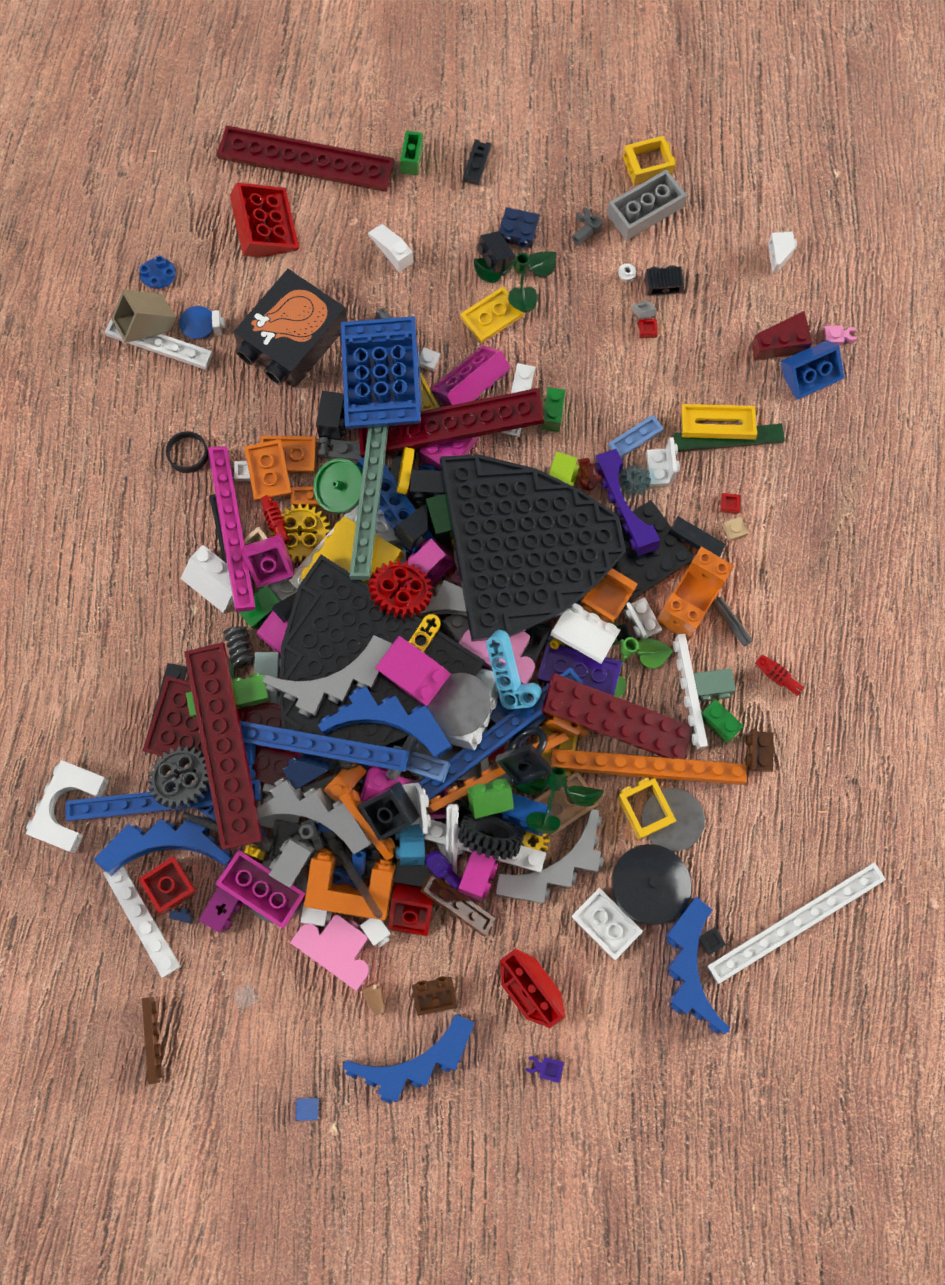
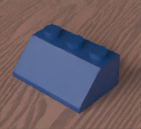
(813, 369)

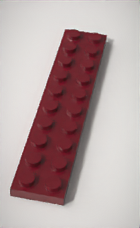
(306, 158)
(465, 421)
(223, 746)

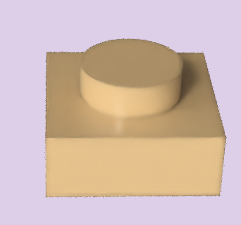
(735, 529)

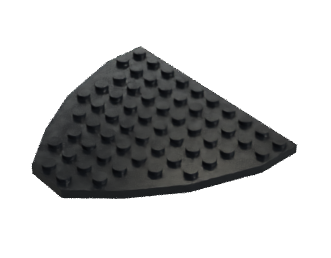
(524, 542)
(329, 631)

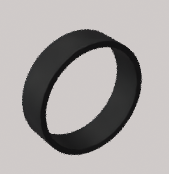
(187, 434)

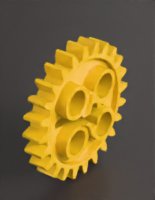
(301, 517)

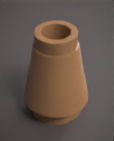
(374, 998)

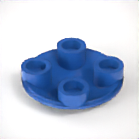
(157, 272)
(196, 322)

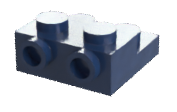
(519, 227)

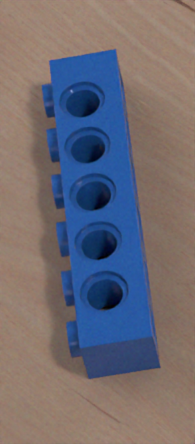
(402, 508)

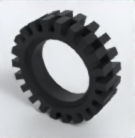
(504, 847)

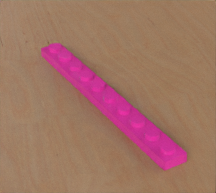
(231, 529)

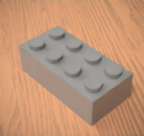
(646, 204)

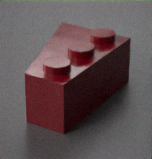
(783, 338)

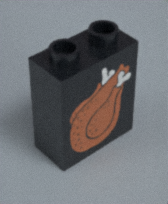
(289, 329)

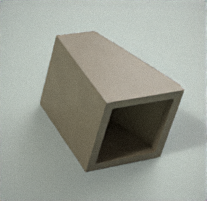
(142, 315)

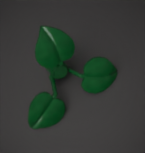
(520, 298)
(579, 795)

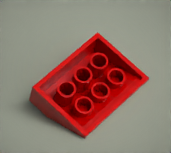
(263, 220)

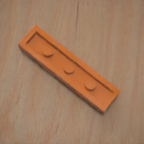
(352, 800)

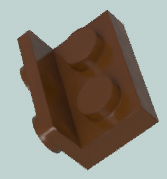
(760, 751)
(434, 995)

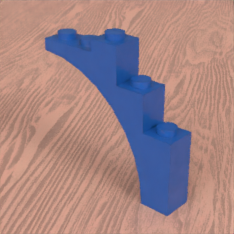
(390, 712)
(132, 844)
(683, 967)
(392, 1078)

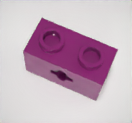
(211, 914)

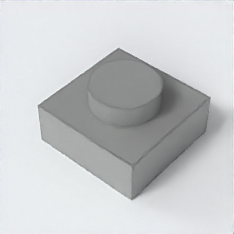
(644, 309)

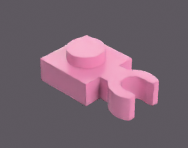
(838, 335)

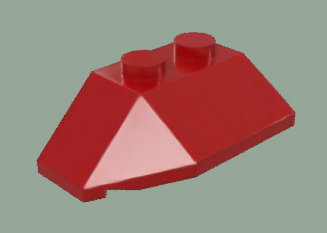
(531, 989)

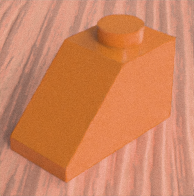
(343, 779)

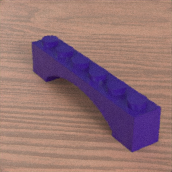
(642, 536)

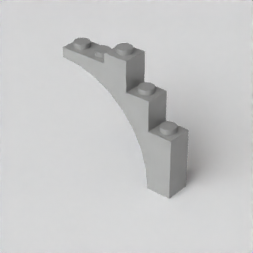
(448, 600)
(336, 686)
(316, 807)
(582, 857)

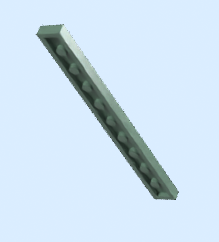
(368, 503)

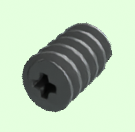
(238, 647)

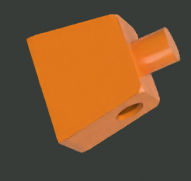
(558, 725)

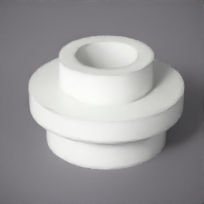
(627, 276)

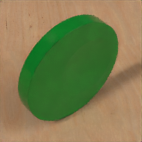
(338, 485)

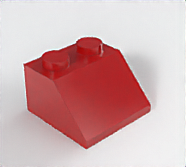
(410, 910)

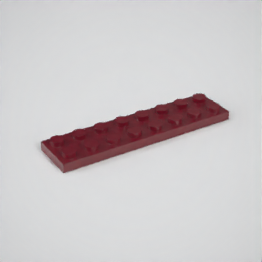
(616, 718)

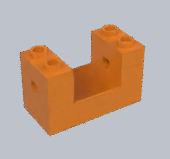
(695, 593)
(343, 898)

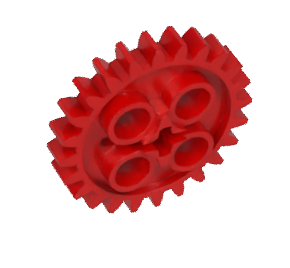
(388, 578)

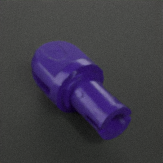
(442, 868)

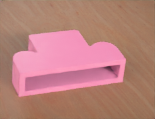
(518, 642)
(336, 949)

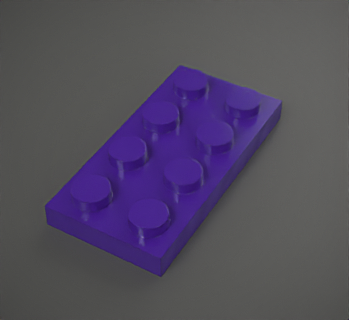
(592, 673)

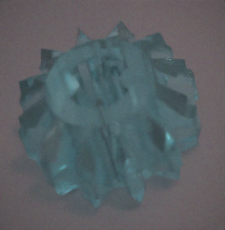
(641, 482)

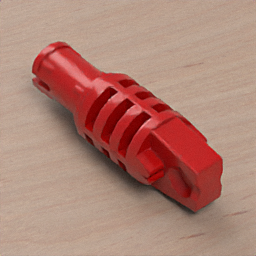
(274, 517)
(778, 674)

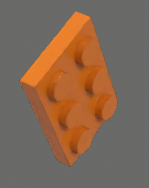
(298, 452)
(268, 469)

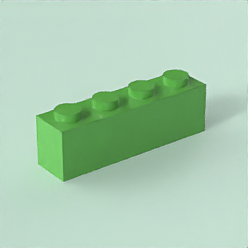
(246, 691)

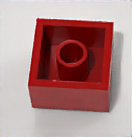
(168, 885)

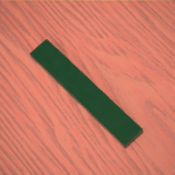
(765, 435)

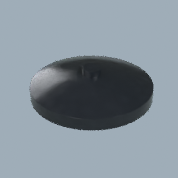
(651, 884)

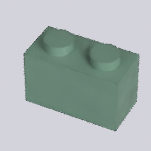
(714, 684)

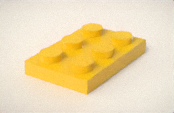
(490, 315)

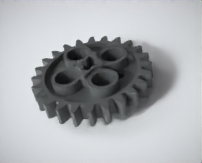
(178, 777)

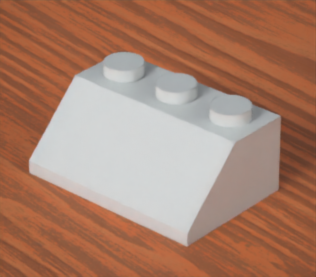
(209, 578)
(585, 632)

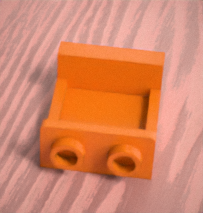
(609, 596)

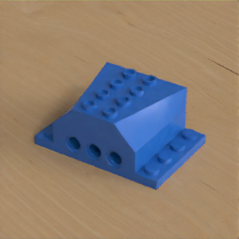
(381, 373)

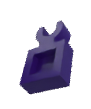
(549, 1068)

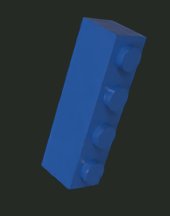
(522, 808)

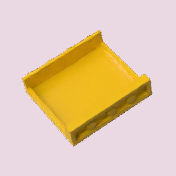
(339, 549)

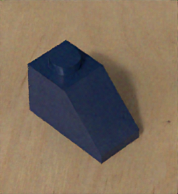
(305, 769)

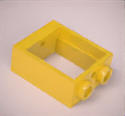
(641, 175)
(652, 828)

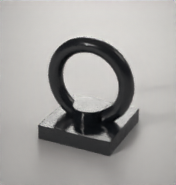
(525, 762)

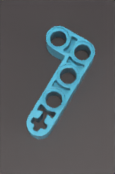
(500, 647)

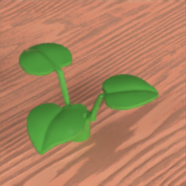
(651, 652)

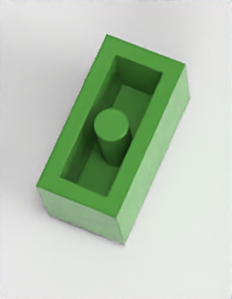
(490, 798)

